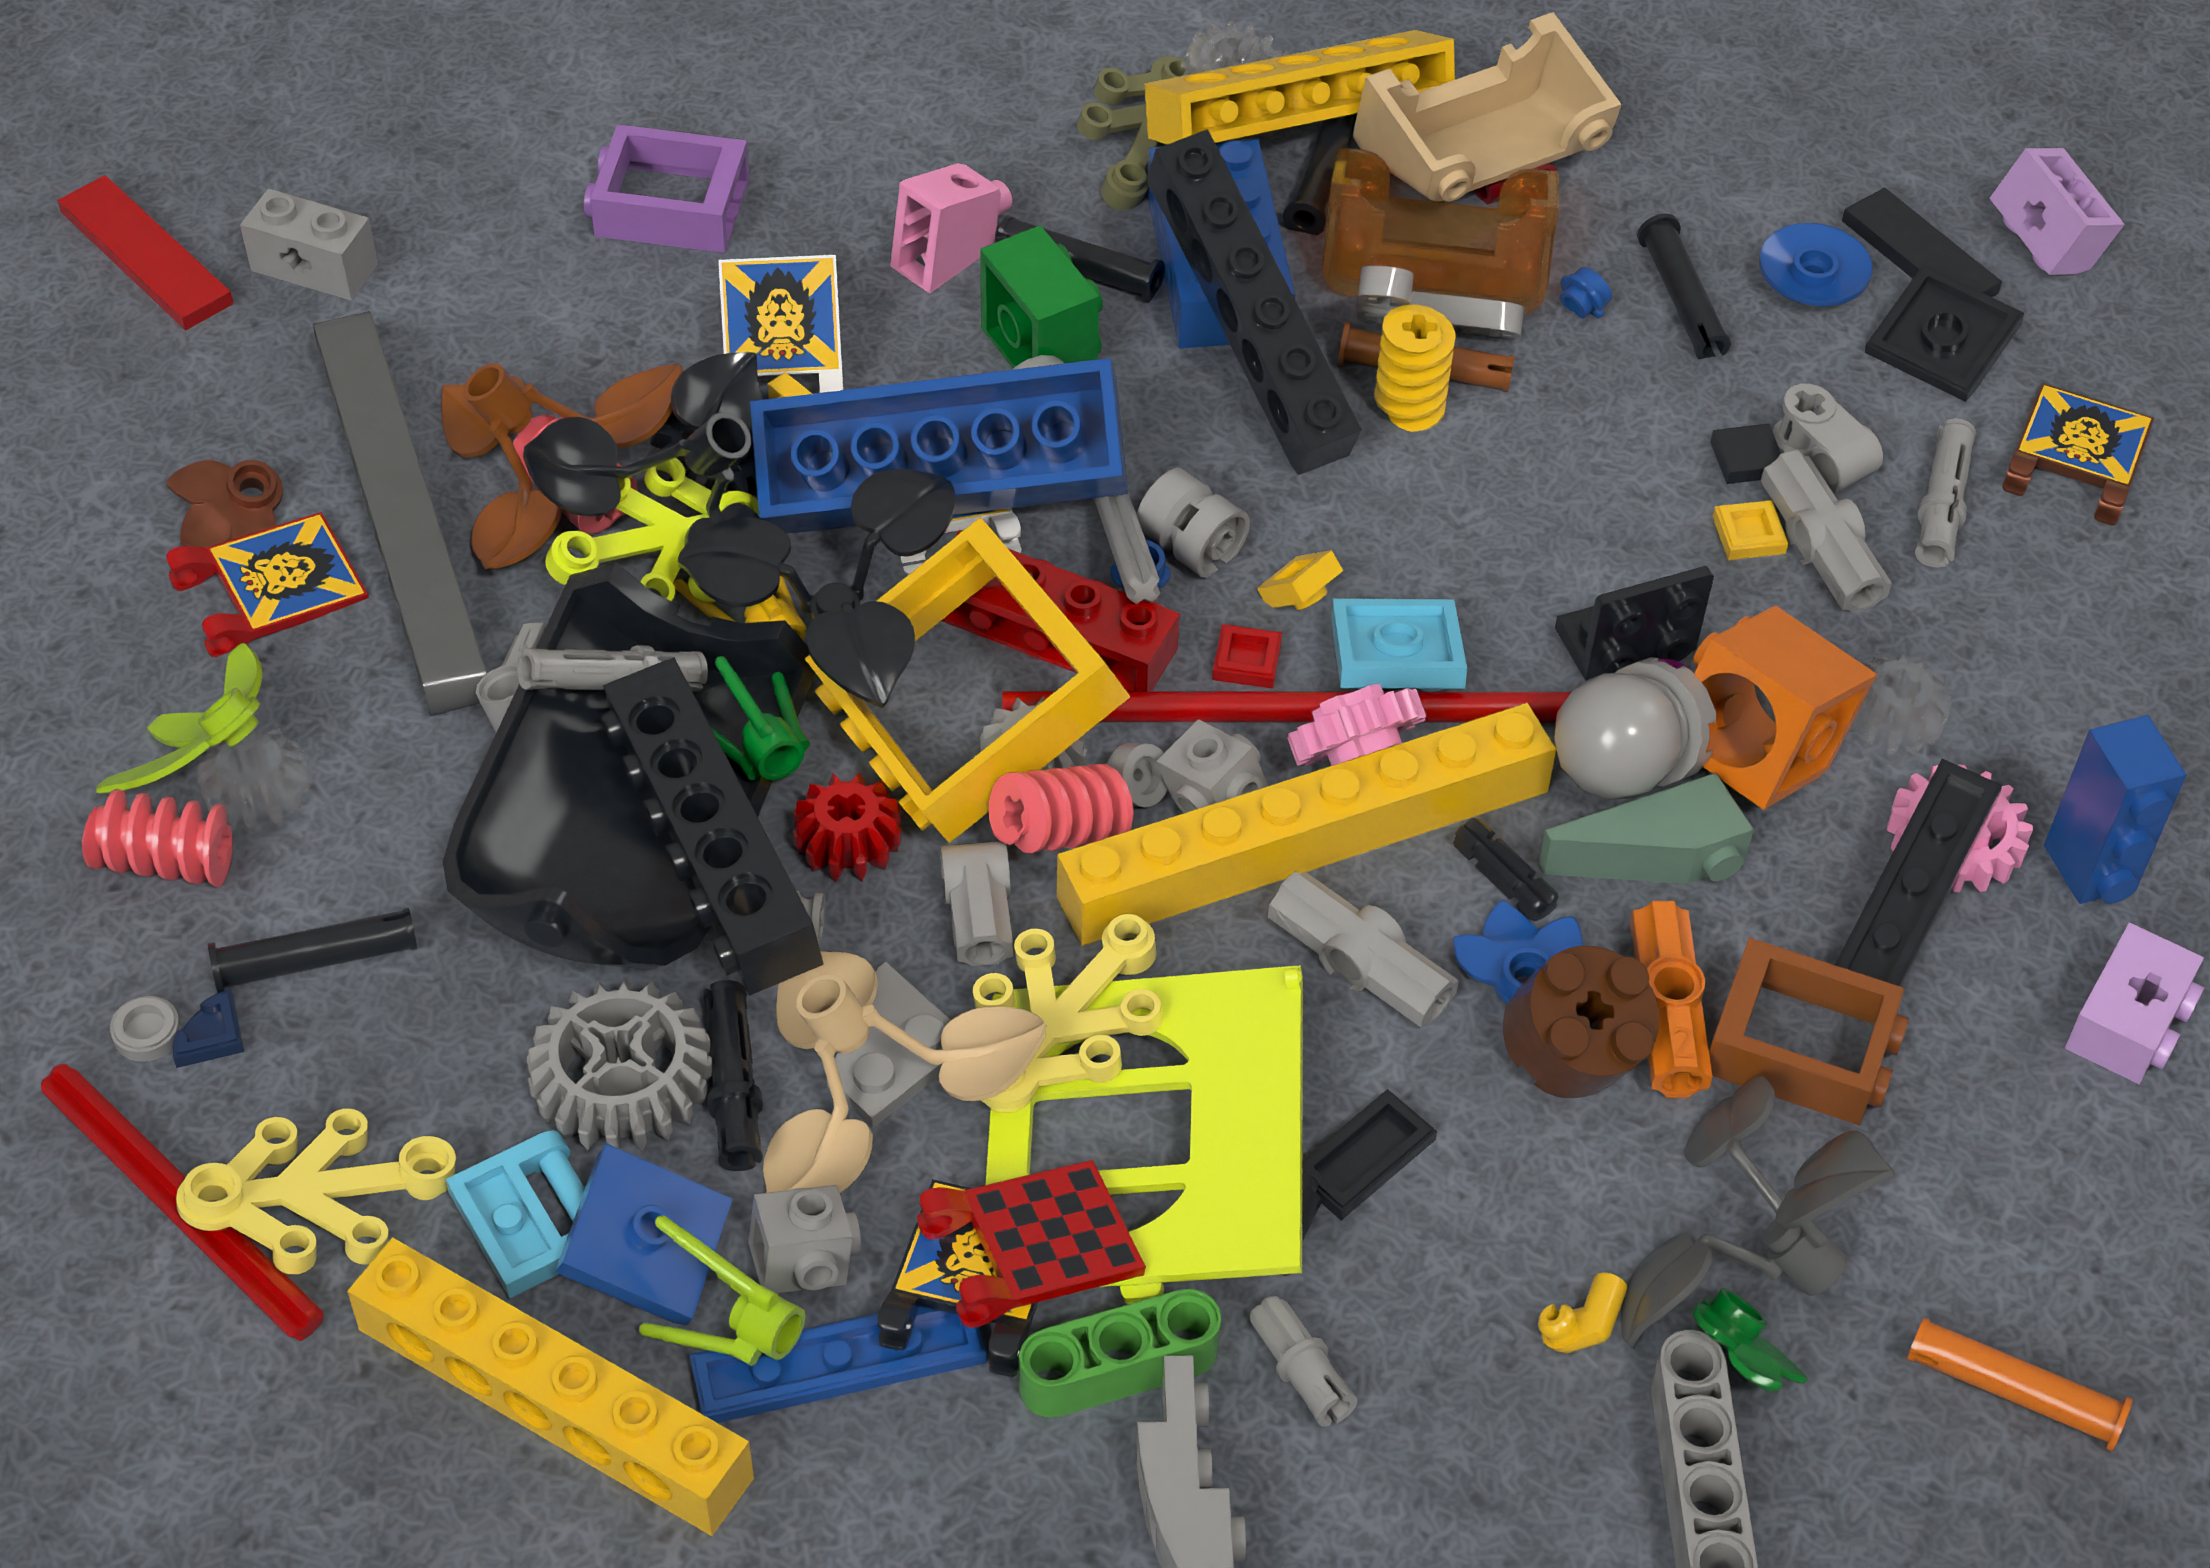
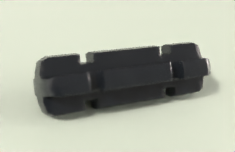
(1506, 869)

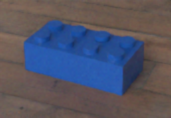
(1191, 312)

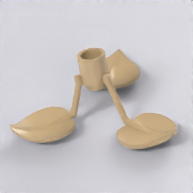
(833, 1013)

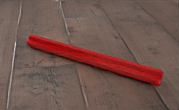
(160, 1182)

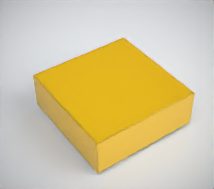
(1750, 530)

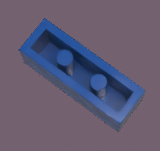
(2114, 810)

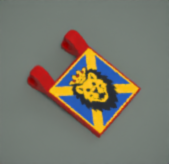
(272, 579)

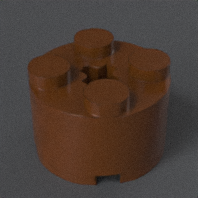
(1582, 1021)

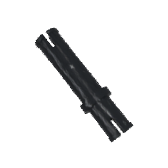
(734, 1096)

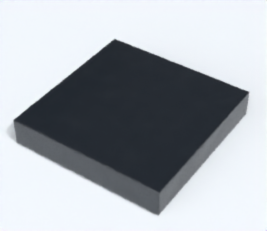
(1944, 333)

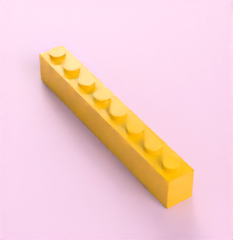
(1305, 822)

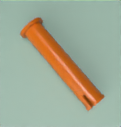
(2020, 1382)

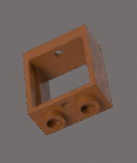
(1793, 1075)

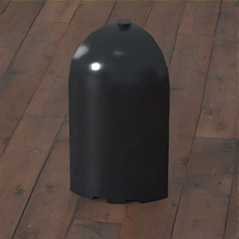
(552, 827)

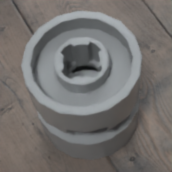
(1192, 522)

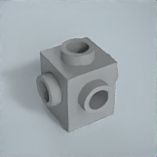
(1210, 767)
(802, 1239)

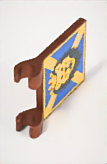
(2082, 442)

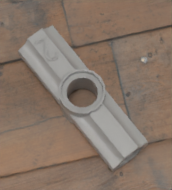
(1826, 531)
(1363, 948)

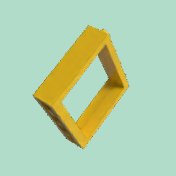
(1032, 742)

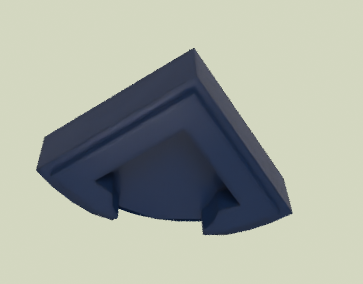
(210, 1032)

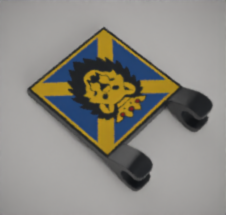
(932, 1278)

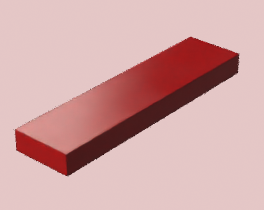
(145, 252)

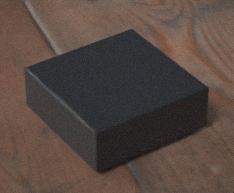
(1744, 451)

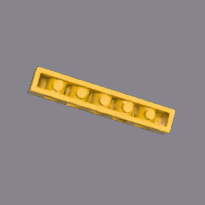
(1291, 87)
(553, 1386)

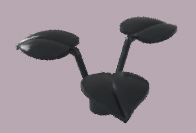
(578, 458)
(852, 643)

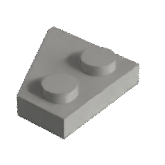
(882, 1071)

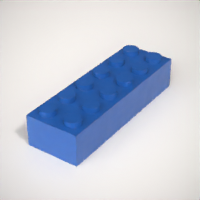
(992, 434)

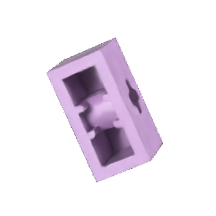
(2056, 211)
(2135, 1003)

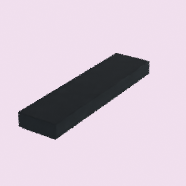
(1920, 874)

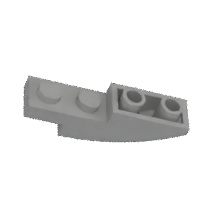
(1182, 1511)

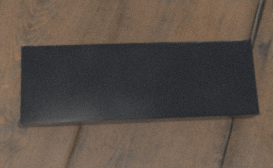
(1914, 242)

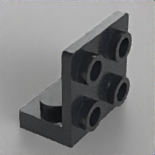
(1638, 623)

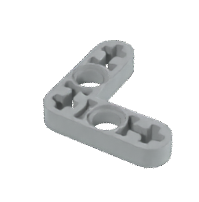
(1390, 287)

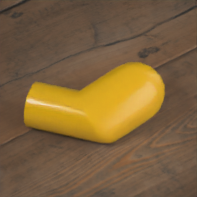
(1588, 1325)

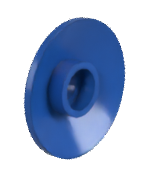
(1815, 264)

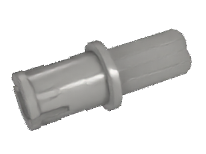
(1303, 1361)

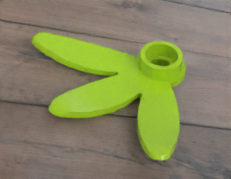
(225, 720)

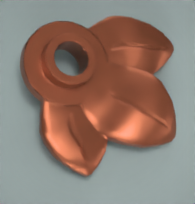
(218, 506)

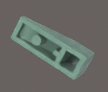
(1656, 838)

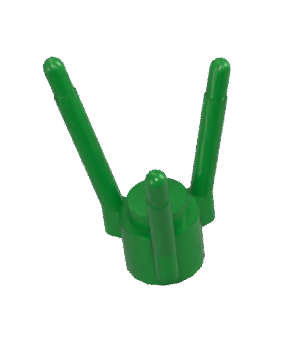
(770, 744)

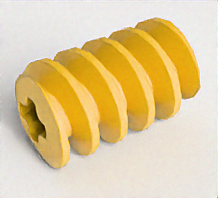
(1414, 366)

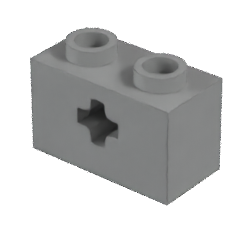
(309, 244)

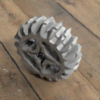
(620, 1084)

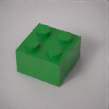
(1038, 300)

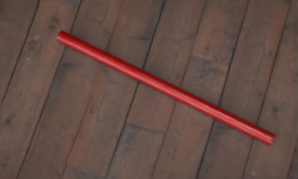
(1298, 705)

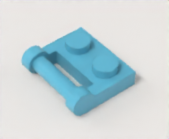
(509, 1216)

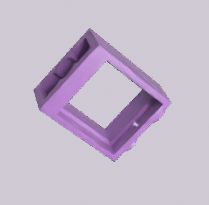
(668, 220)

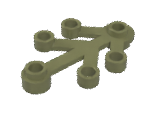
(1127, 180)

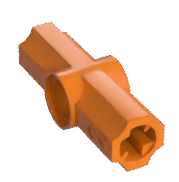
(1665, 946)

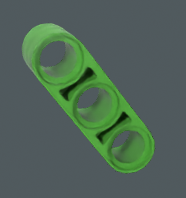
(1140, 1327)

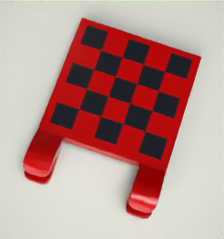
(1041, 1234)

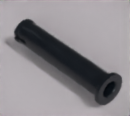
(1307, 210)
(1101, 263)
(1683, 284)
(311, 949)

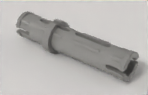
(1943, 508)
(598, 667)

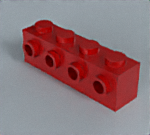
(1128, 636)

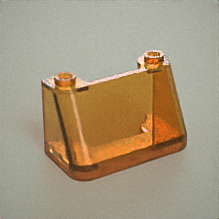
(1445, 245)

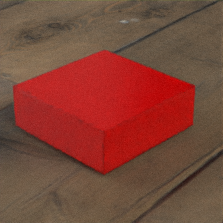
(1247, 656)

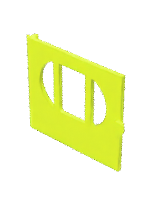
(1246, 1126)

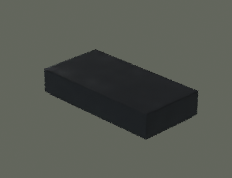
(1367, 1153)

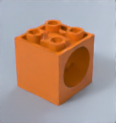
(1811, 692)

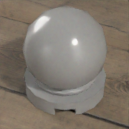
(1634, 729)

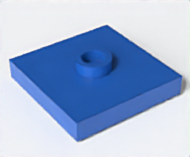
(622, 1250)

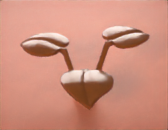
(499, 405)

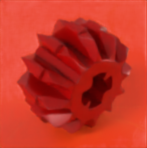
(847, 826)

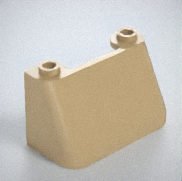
(1490, 123)

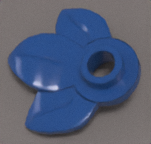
(1512, 948)

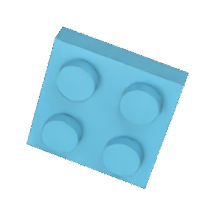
(1398, 643)

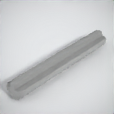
(1129, 547)

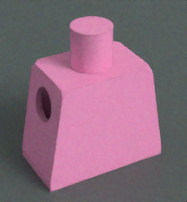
(945, 221)

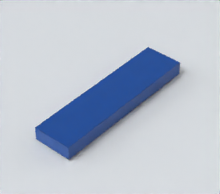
(833, 1363)

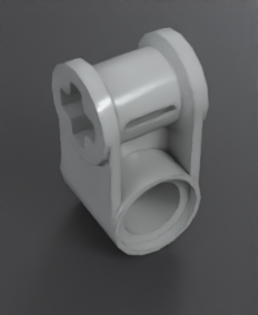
(1832, 438)

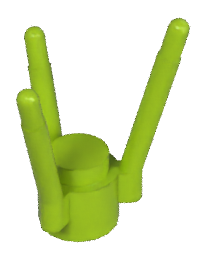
(759, 1315)

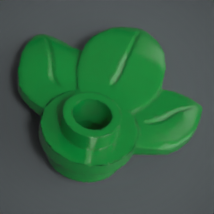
(1737, 1329)

